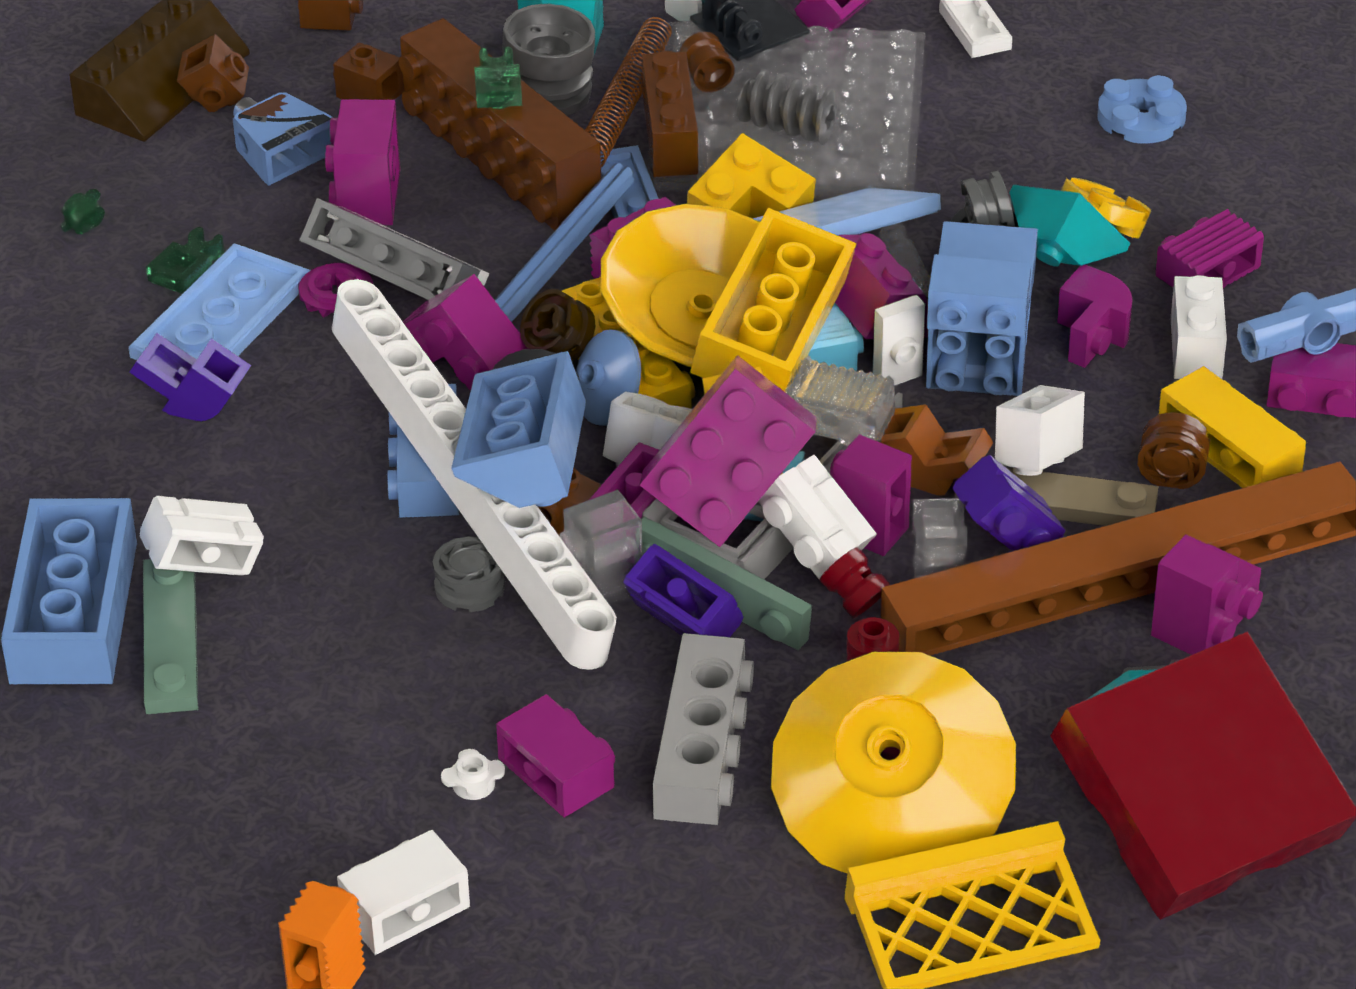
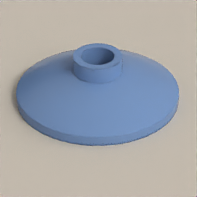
(607, 370)

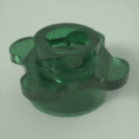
(82, 212)

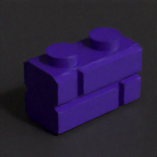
(1006, 506)
(681, 596)

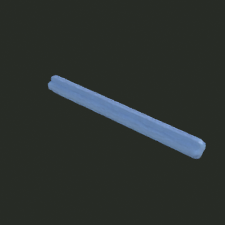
(564, 240)

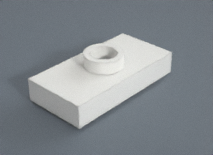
(976, 26)
(899, 340)

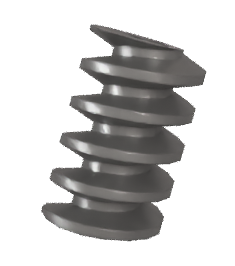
(787, 107)

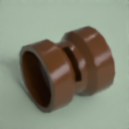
(708, 62)

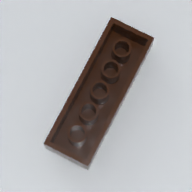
(524, 148)

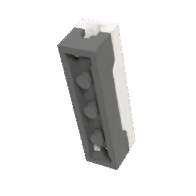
(385, 251)

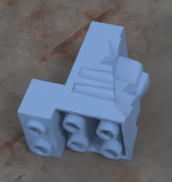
(980, 308)

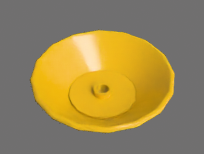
(670, 272)
(865, 809)

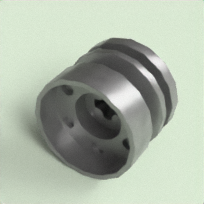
(553, 53)

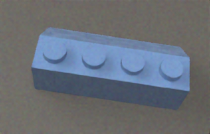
(522, 431)

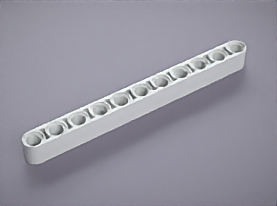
(432, 418)

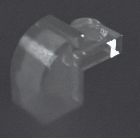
(937, 535)

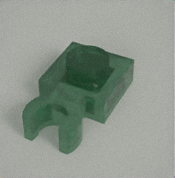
(497, 81)
(183, 264)

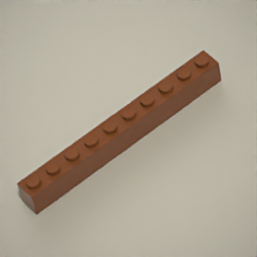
(1116, 560)

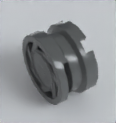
(986, 201)
(467, 575)

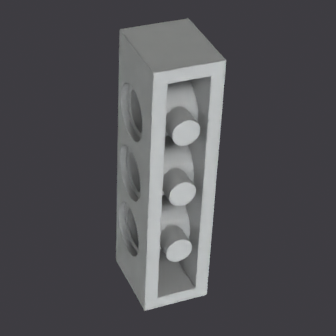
(700, 729)

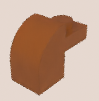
(935, 454)

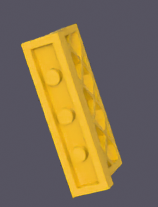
(968, 867)

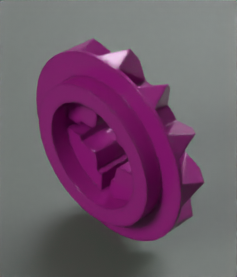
(317, 285)

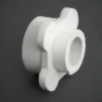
(473, 775)

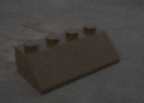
(134, 76)

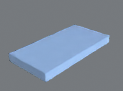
(865, 210)
(227, 303)

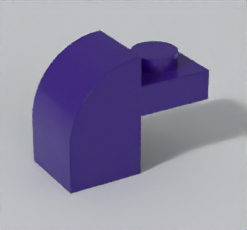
(193, 386)

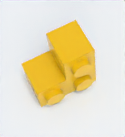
(751, 181)

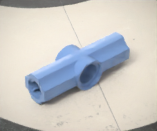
(1299, 324)

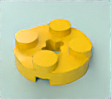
(1127, 215)

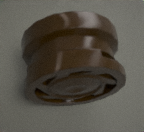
(557, 324)

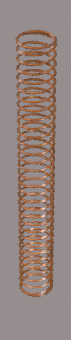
(613, 83)

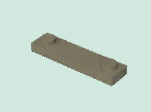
(1092, 498)

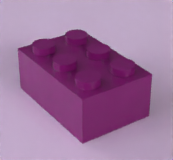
(728, 451)

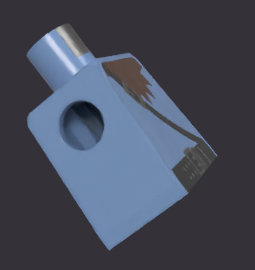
(280, 135)

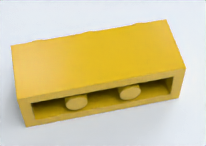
(1244, 438)

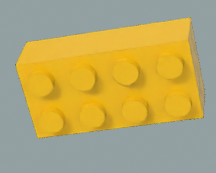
(775, 299)

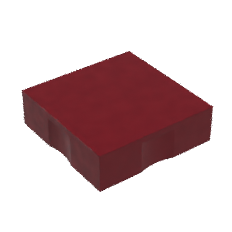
(1203, 774)

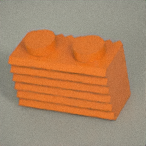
(322, 939)

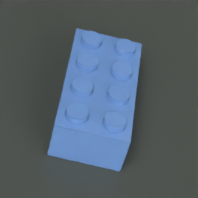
(69, 591)

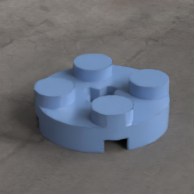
(1121, 104)

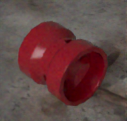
(854, 582)

